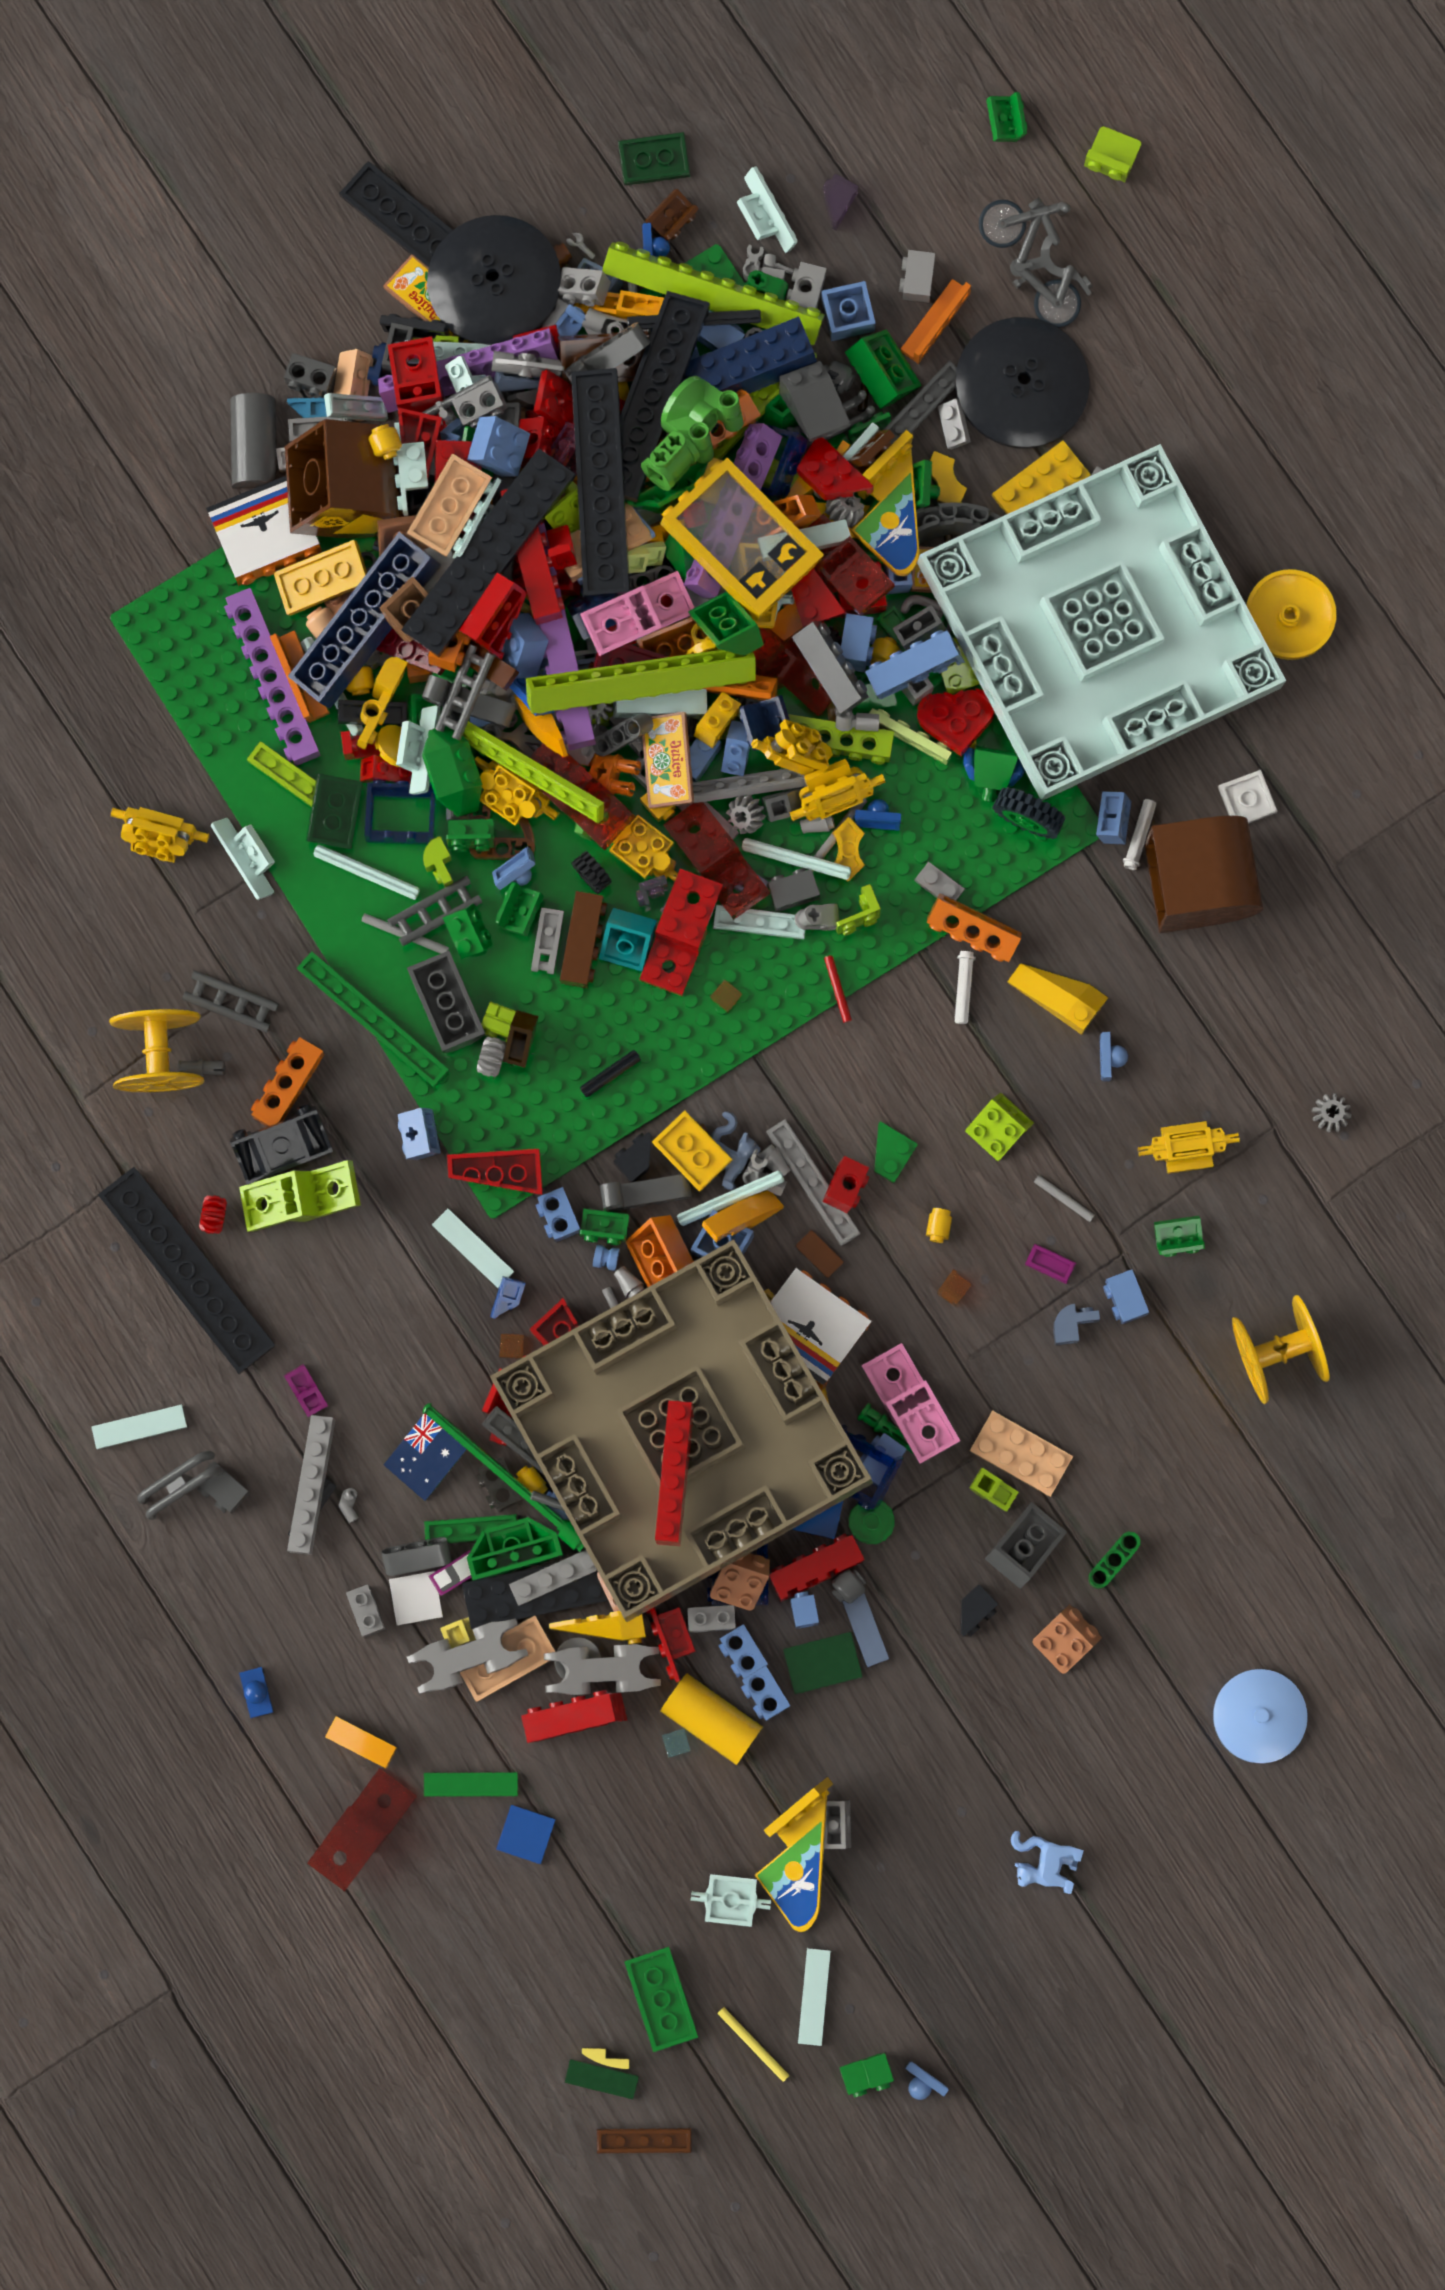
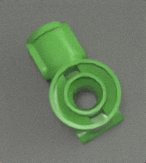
(688, 420)

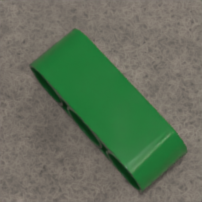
(1124, 1555)

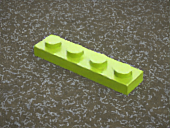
(283, 772)

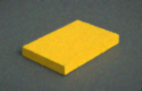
(692, 1151)

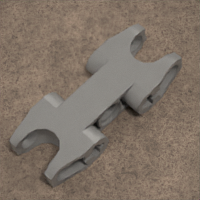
(450, 1661)
(620, 1668)

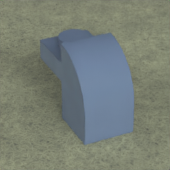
(1065, 1324)

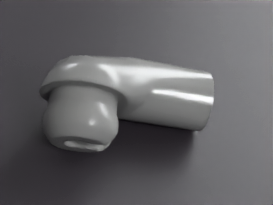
(346, 1504)

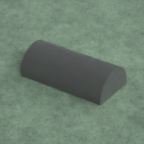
(253, 440)
(446, 1002)

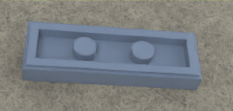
(866, 1631)

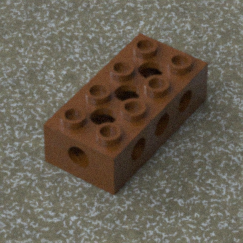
(574, 346)

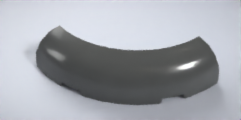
(951, 519)

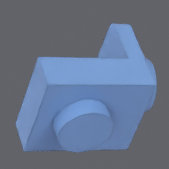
(571, 321)
(453, 431)

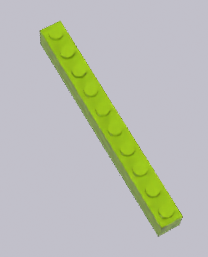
(723, 294)
(638, 680)

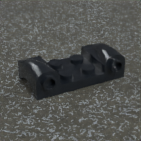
(281, 1145)

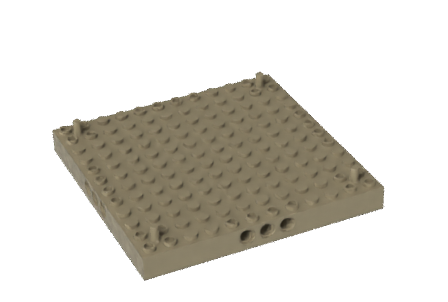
(760, 1435)

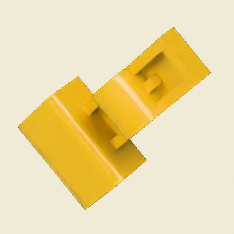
(383, 690)

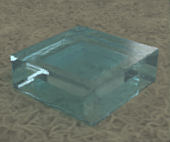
(676, 1743)

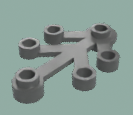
(516, 737)

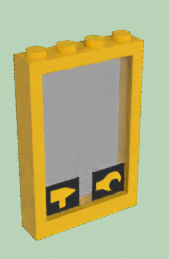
(741, 538)

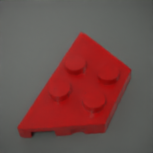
(830, 472)

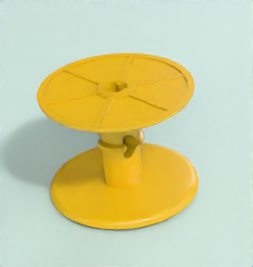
(155, 1027)
(1281, 1349)

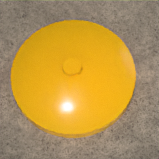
(1293, 613)

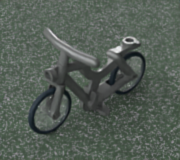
(1004, 224)

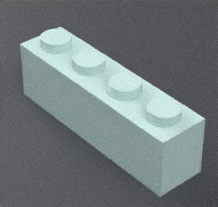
(692, 702)

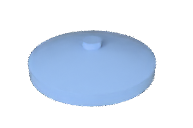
(1260, 1716)

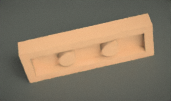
(353, 373)

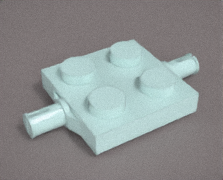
(730, 1900)

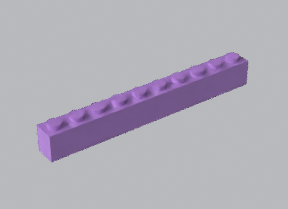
(561, 659)

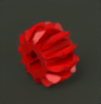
(213, 1214)

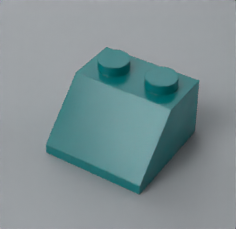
(627, 939)

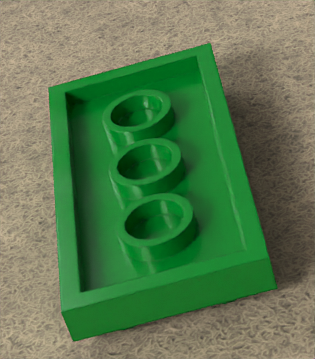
(661, 1999)

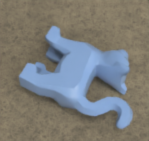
(1050, 1863)

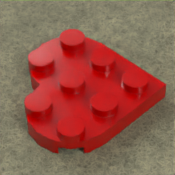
(955, 718)

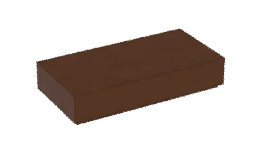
(819, 1254)

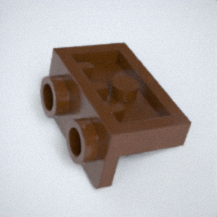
(871, 450)

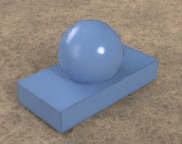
(515, 869)
(1110, 1056)
(922, 2084)

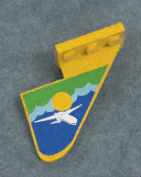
(892, 524)
(796, 1873)

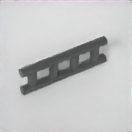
(475, 684)
(420, 908)
(244, 997)

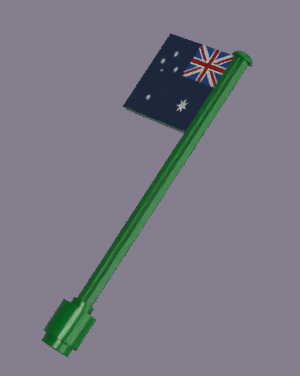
(436, 1447)

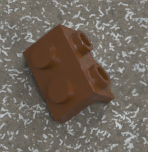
(672, 215)

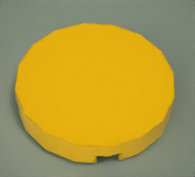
(388, 743)

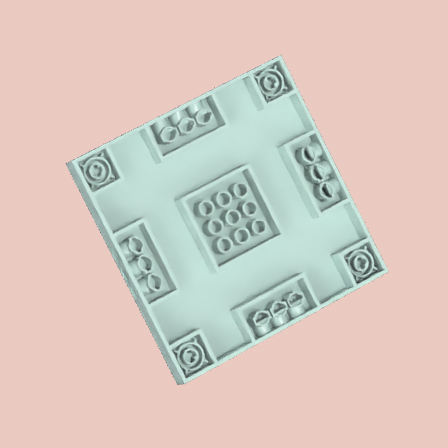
(1100, 622)

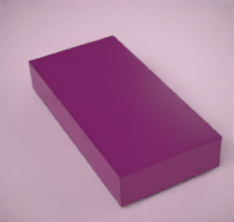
(1050, 1264)

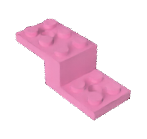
(637, 613)
(910, 1403)

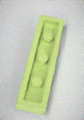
(918, 740)

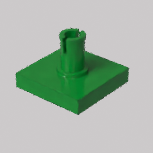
(922, 484)

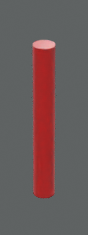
(838, 990)

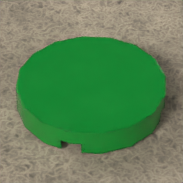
(871, 1525)

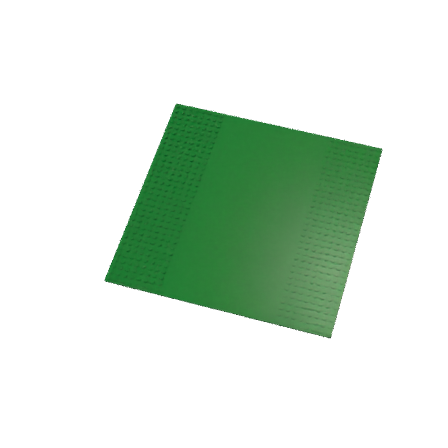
(682, 1041)

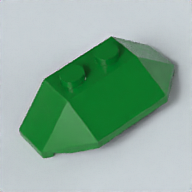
(658, 500)
(452, 771)
(512, 1548)

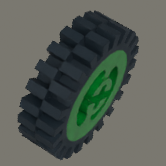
(1029, 813)

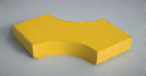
(944, 477)
(848, 838)

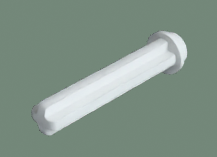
(1139, 836)
(964, 986)

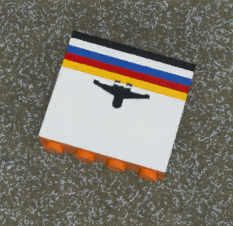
(257, 532)
(818, 1323)

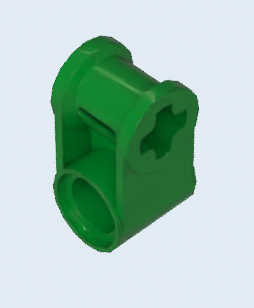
(767, 283)

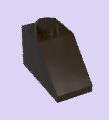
(520, 1038)

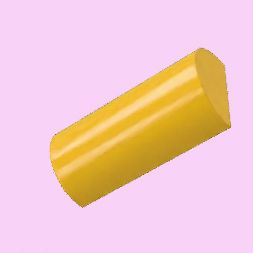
(711, 1718)

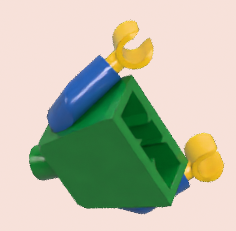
(992, 769)

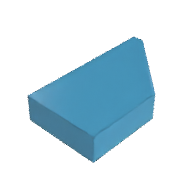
(308, 407)

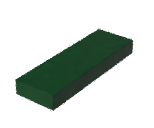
(601, 2079)

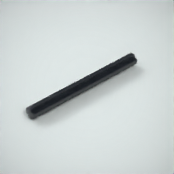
(712, 318)

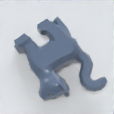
(740, 1157)

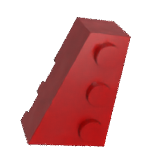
(420, 428)
(494, 614)

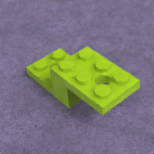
(299, 1196)

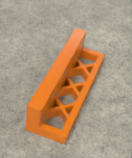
(936, 320)
(290, 653)
(761, 689)

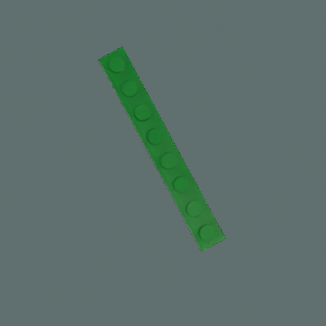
(372, 1019)

